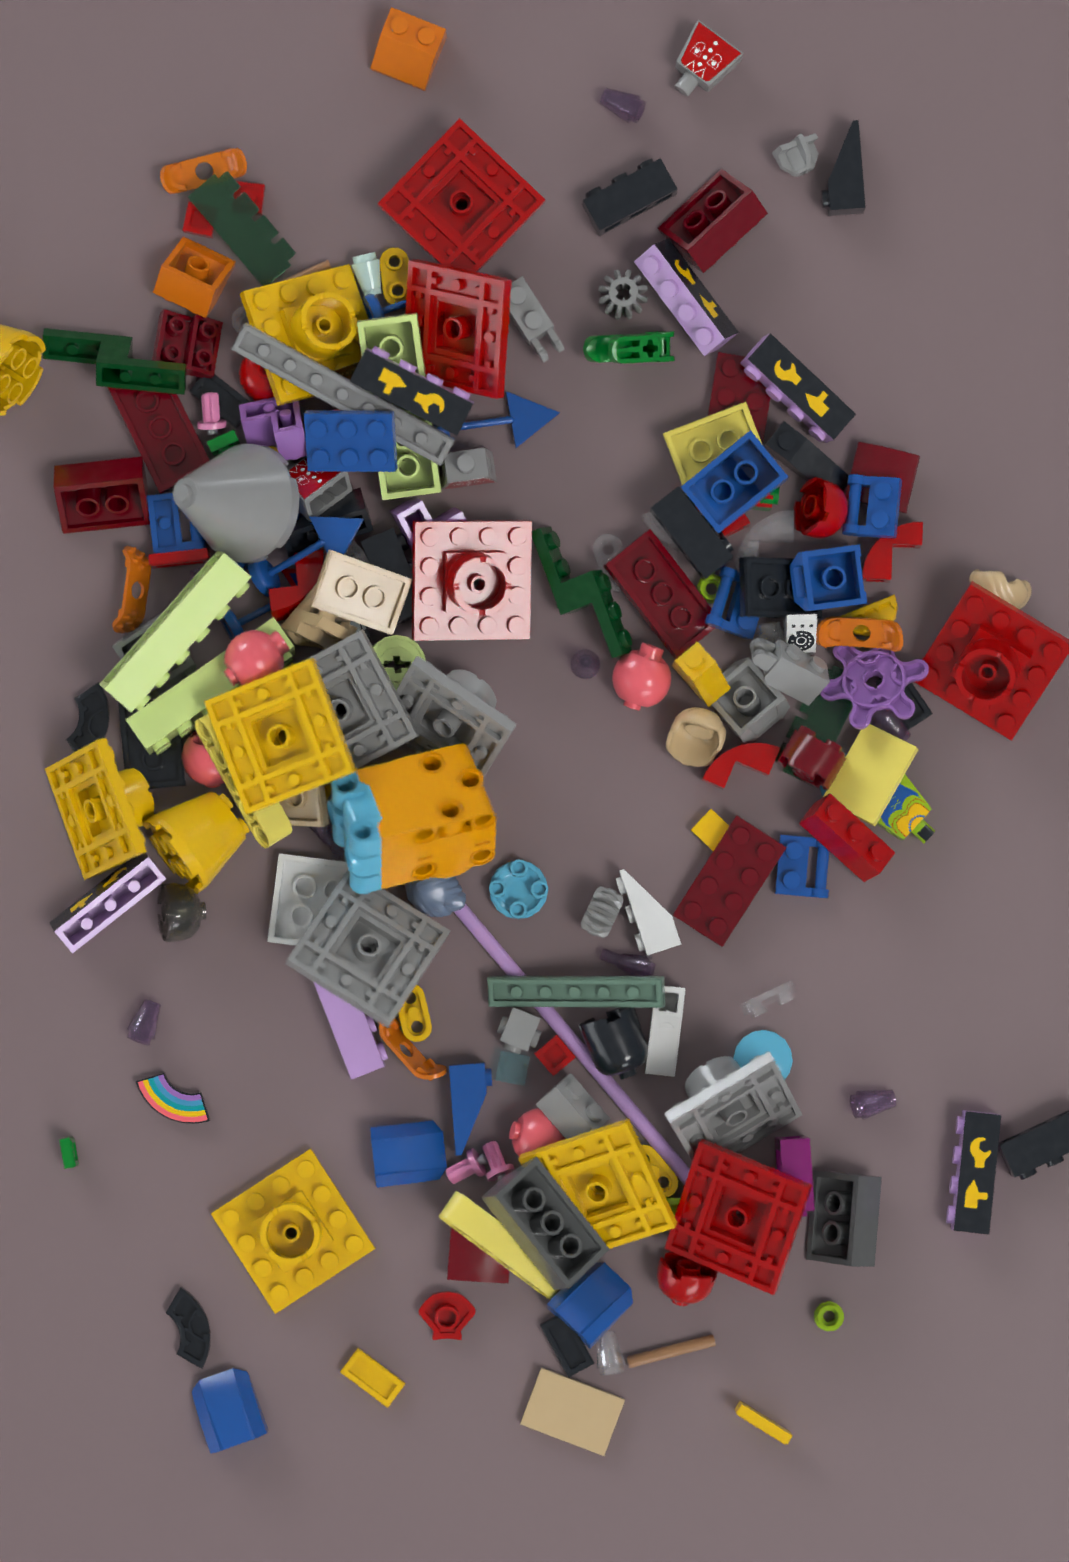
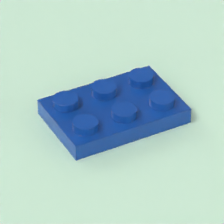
(350, 441)

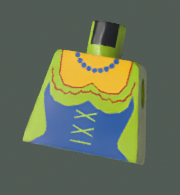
(906, 813)

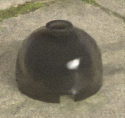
(179, 912)

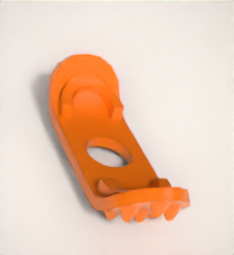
(182, 175)
(133, 609)
(839, 632)
(417, 1063)

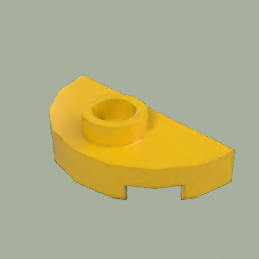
(881, 609)

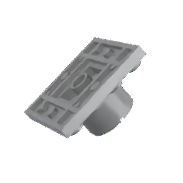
(454, 711)
(374, 712)
(368, 949)
(733, 1104)

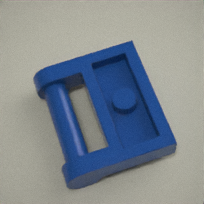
(881, 510)
(166, 526)
(734, 624)
(793, 867)

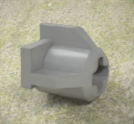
(798, 155)

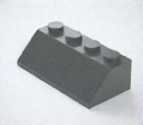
(545, 1224)

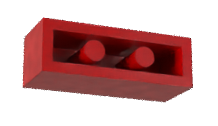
(847, 837)

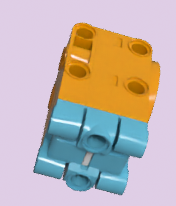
(413, 819)

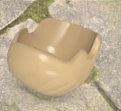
(1014, 592)
(696, 737)

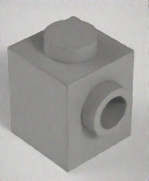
(519, 1031)

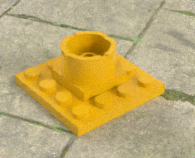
(312, 316)
(253, 738)
(101, 807)
(609, 1182)
(299, 1198)

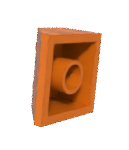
(408, 49)
(193, 277)

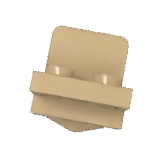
(315, 627)

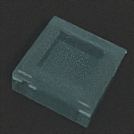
(512, 1068)

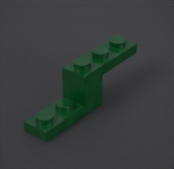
(114, 361)
(582, 591)

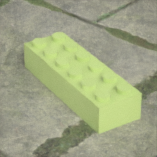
(402, 340)
(175, 631)
(183, 704)

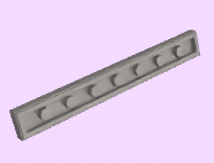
(339, 390)

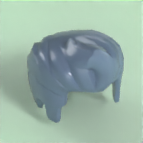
(436, 896)

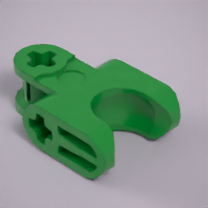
(629, 348)

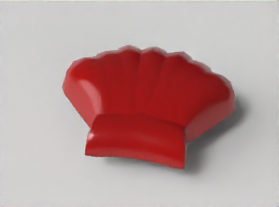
(447, 1314)

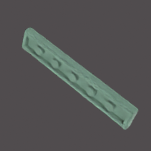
(576, 991)

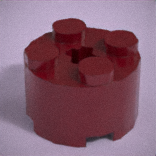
(812, 759)

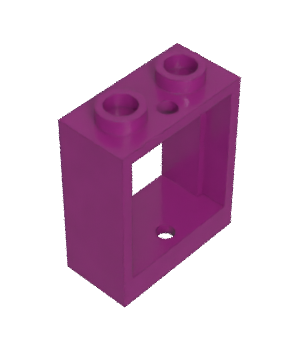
(794, 1159)

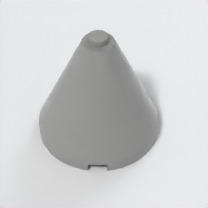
(241, 502)

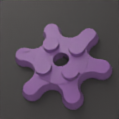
(866, 699)

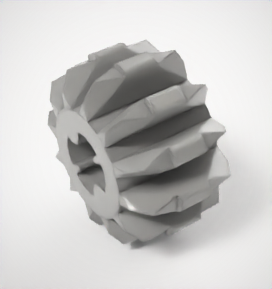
(623, 305)
(602, 912)

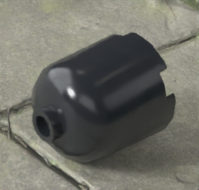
(616, 1042)

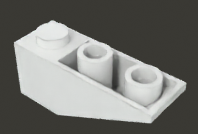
(653, 922)
(665, 1034)

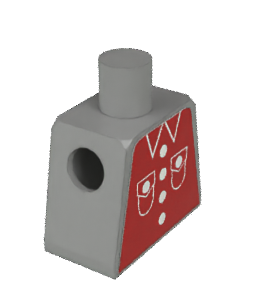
(705, 60)
(467, 468)
(318, 488)

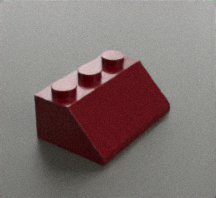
(713, 220)
(101, 494)

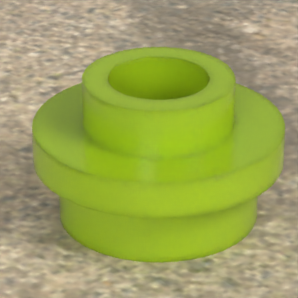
(701, 587)
(828, 1325)

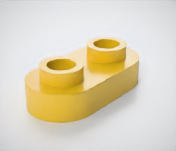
(394, 276)
(416, 1012)
(661, 1169)

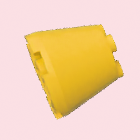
(18, 365)
(197, 837)

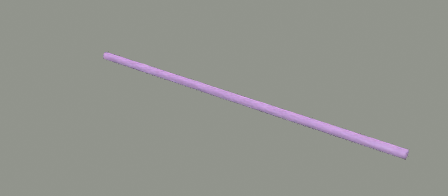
(578, 1048)

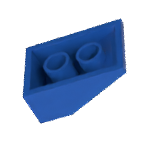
(734, 482)

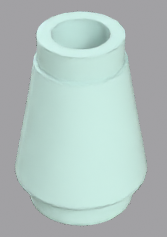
(368, 273)

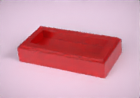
(179, 558)

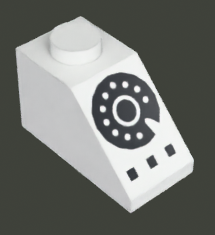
(801, 631)

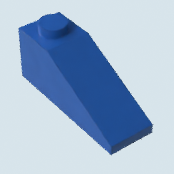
(468, 1092)

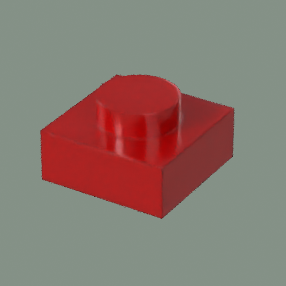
(254, 191)
(196, 223)
(555, 1055)

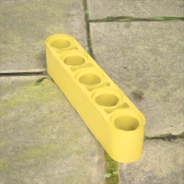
(267, 824)
(494, 1240)

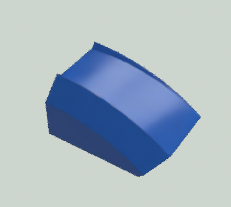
(828, 578)
(408, 1153)
(593, 1303)
(228, 1409)

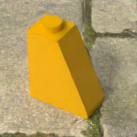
(701, 674)

